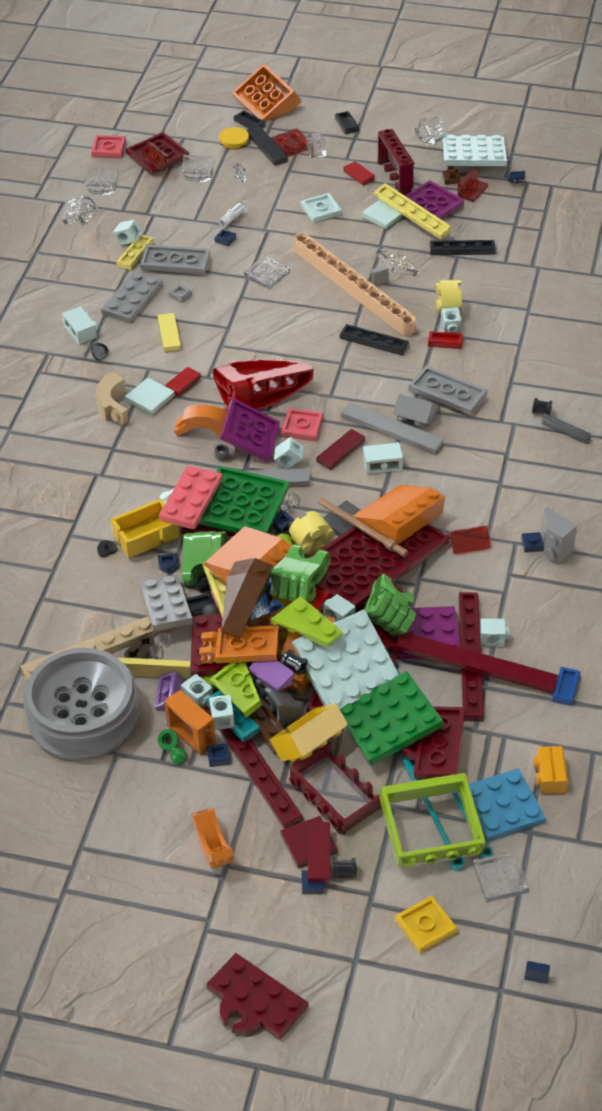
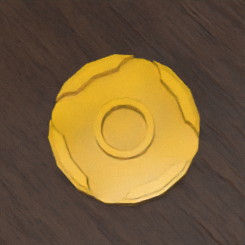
(233, 137)

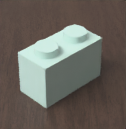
(80, 325)
(382, 458)

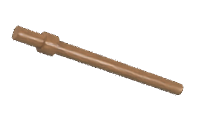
(390, 543)

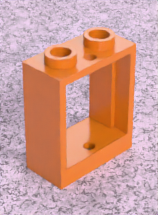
(190, 722)

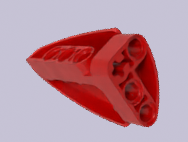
(261, 381)

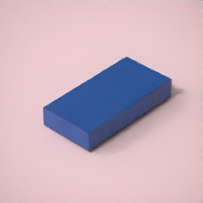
(566, 686)

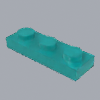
(244, 726)

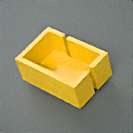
(141, 529)
(309, 733)

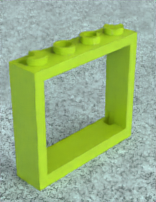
(429, 788)

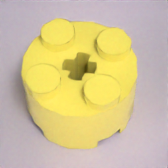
(449, 294)
(311, 532)

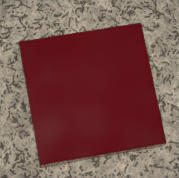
(297, 841)

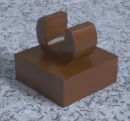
(451, 175)

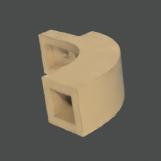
(106, 392)

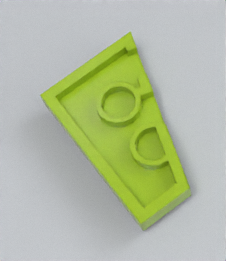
(308, 621)
(237, 683)

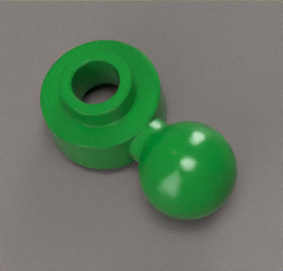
(178, 755)

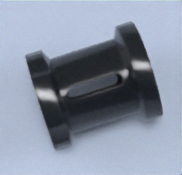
(542, 406)
(294, 662)
(345, 868)

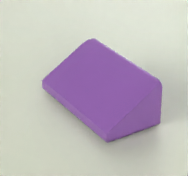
(273, 673)
(167, 686)

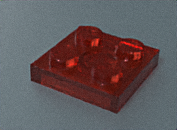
(291, 142)

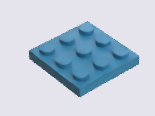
(505, 805)

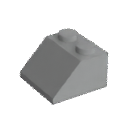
(415, 409)
(557, 536)

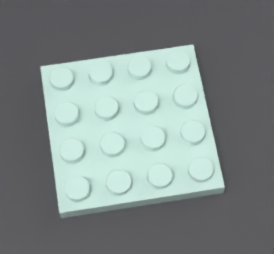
(474, 150)
(348, 666)

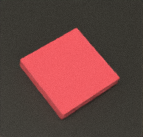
(108, 146)
(302, 424)

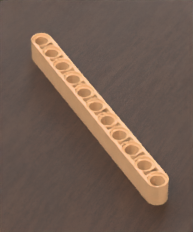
(355, 284)

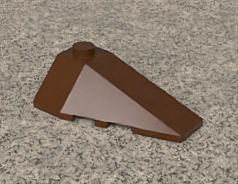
(242, 594)

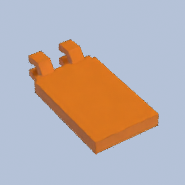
(255, 644)

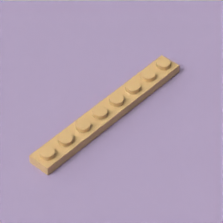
(107, 642)

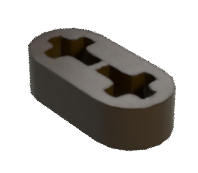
(137, 648)

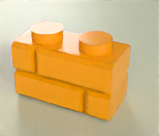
(551, 770)

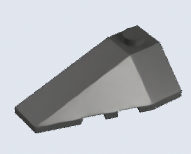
(279, 702)

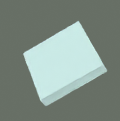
(321, 207)
(382, 214)
(149, 396)

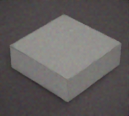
(380, 275)
(180, 293)

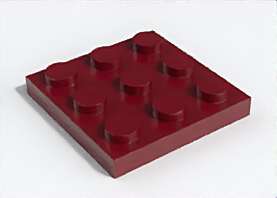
(164, 143)

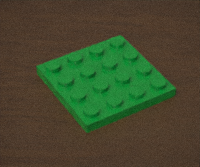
(245, 501)
(390, 718)

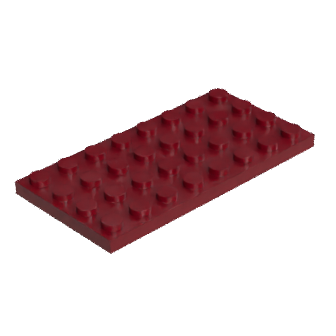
(361, 560)

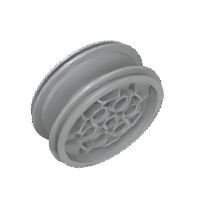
(81, 703)

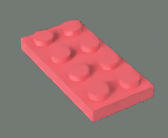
(190, 497)

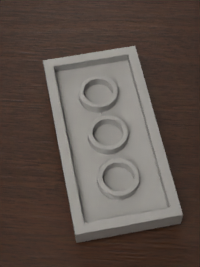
(175, 259)
(131, 297)
(447, 390)
(166, 603)

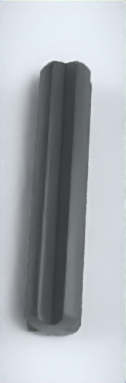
(566, 428)

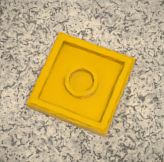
(426, 924)

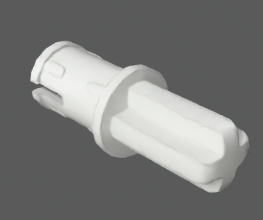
(231, 215)

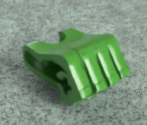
(198, 549)
(299, 575)
(390, 607)

